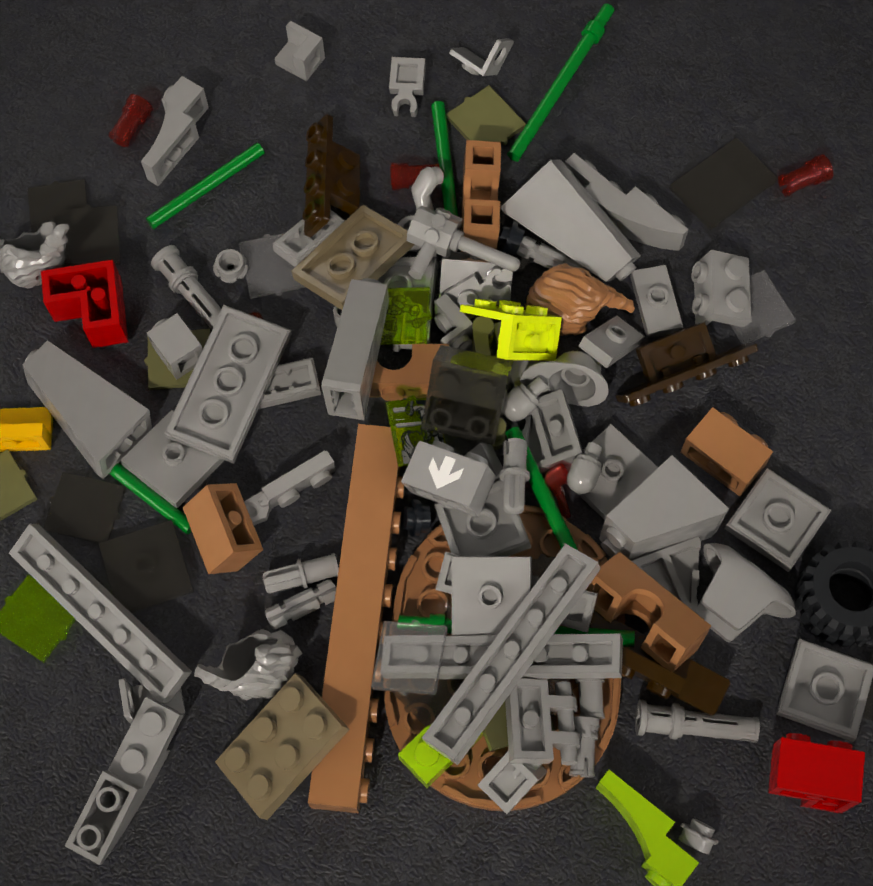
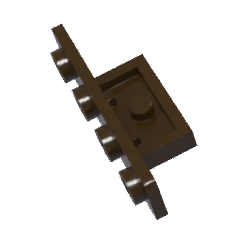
(330, 177)
(678, 358)
(689, 682)

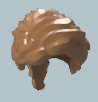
(574, 297)

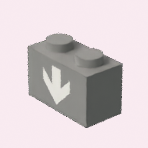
(449, 477)

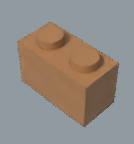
(726, 451)
(222, 528)

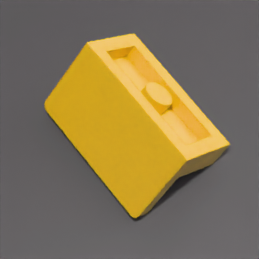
(25, 429)

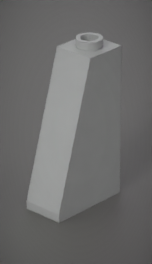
(570, 220)
(355, 349)
(88, 408)

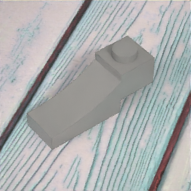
(183, 107)

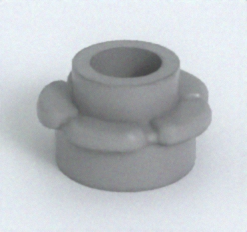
(227, 258)
(698, 836)

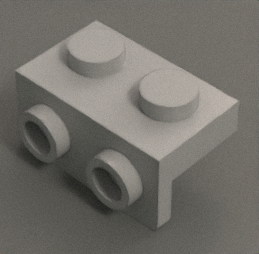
(722, 289)

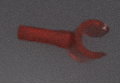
(555, 479)

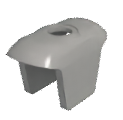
(739, 593)

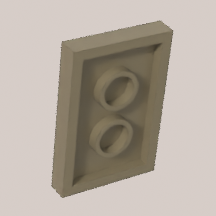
(357, 250)
(281, 746)

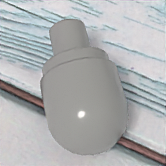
(523, 400)
(585, 470)

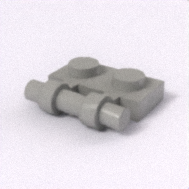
(530, 723)

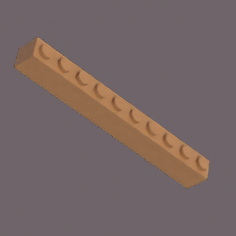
(357, 618)

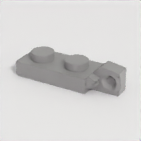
(287, 487)

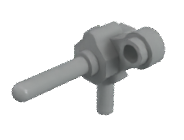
(440, 233)

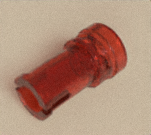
(134, 114)
(813, 172)
(404, 175)

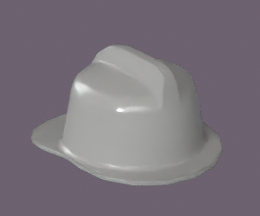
(573, 373)

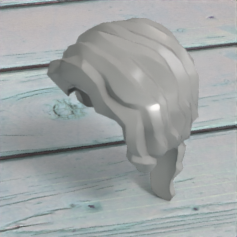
(31, 253)
(254, 665)

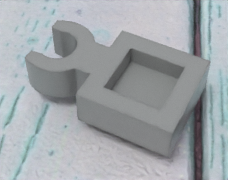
(406, 80)
(472, 288)

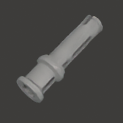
(184, 281)
(676, 721)

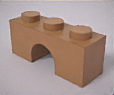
(480, 192)
(410, 379)
(673, 626)

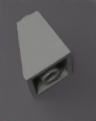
(662, 513)

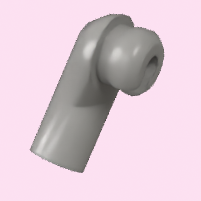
(425, 184)

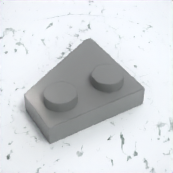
(552, 432)
(676, 570)

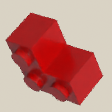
(88, 293)
(816, 773)

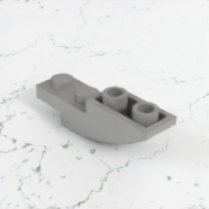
(634, 214)
(126, 781)

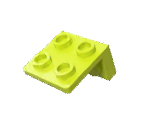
(523, 333)

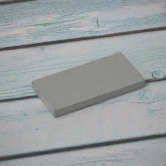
(228, 384)

